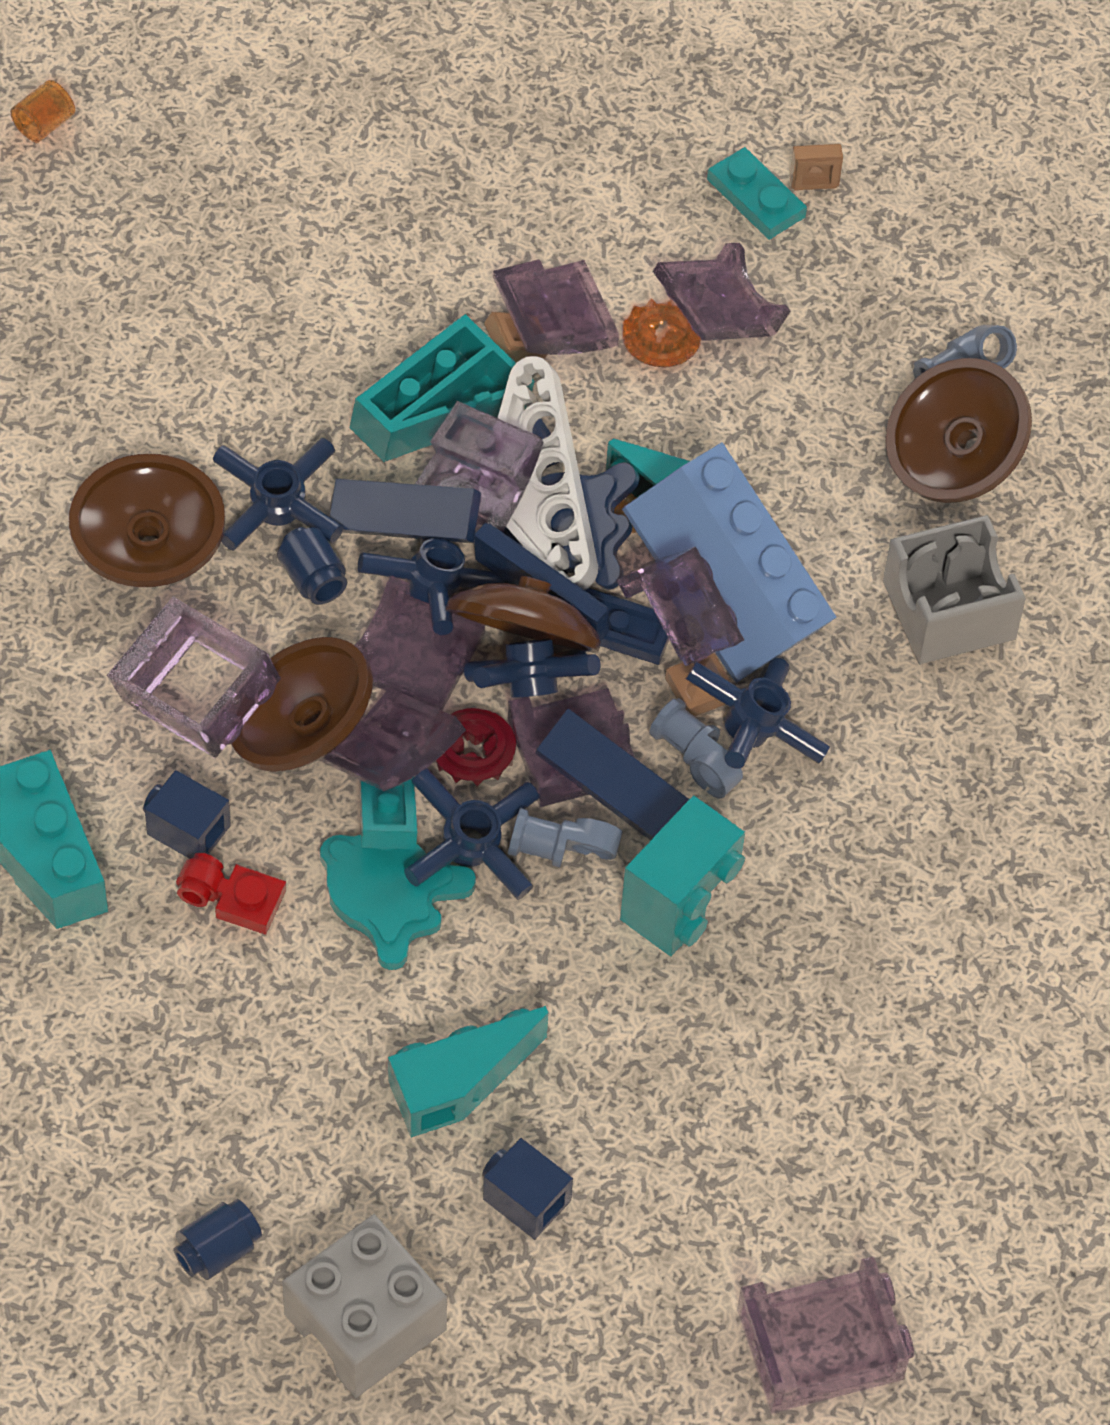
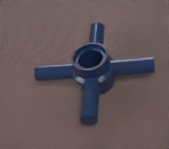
(272, 478)
(432, 576)
(531, 668)
(757, 712)
(466, 850)

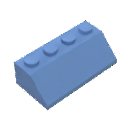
(750, 559)

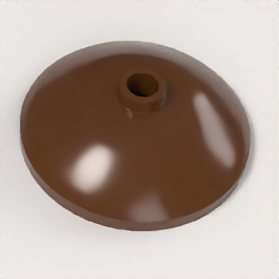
(942, 414)
(142, 499)
(526, 612)
(312, 708)

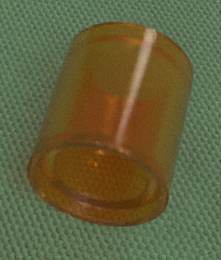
(42, 111)

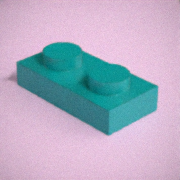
(756, 193)
(388, 817)

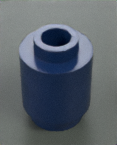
(312, 565)
(217, 1239)

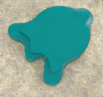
(377, 899)

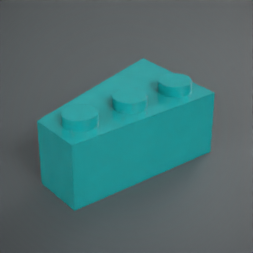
(417, 395)
(46, 843)

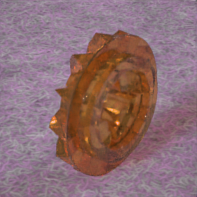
(641, 338)

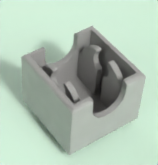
(952, 590)
(365, 1304)

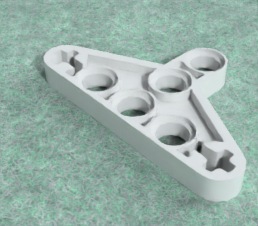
(540, 502)

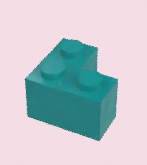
(675, 874)

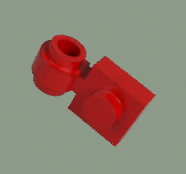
(244, 899)

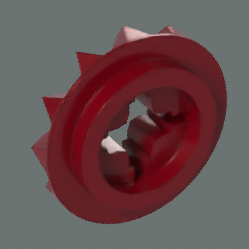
(498, 747)

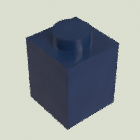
(186, 815)
(526, 1187)

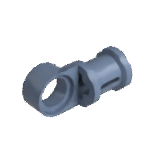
(971, 346)
(698, 746)
(551, 839)

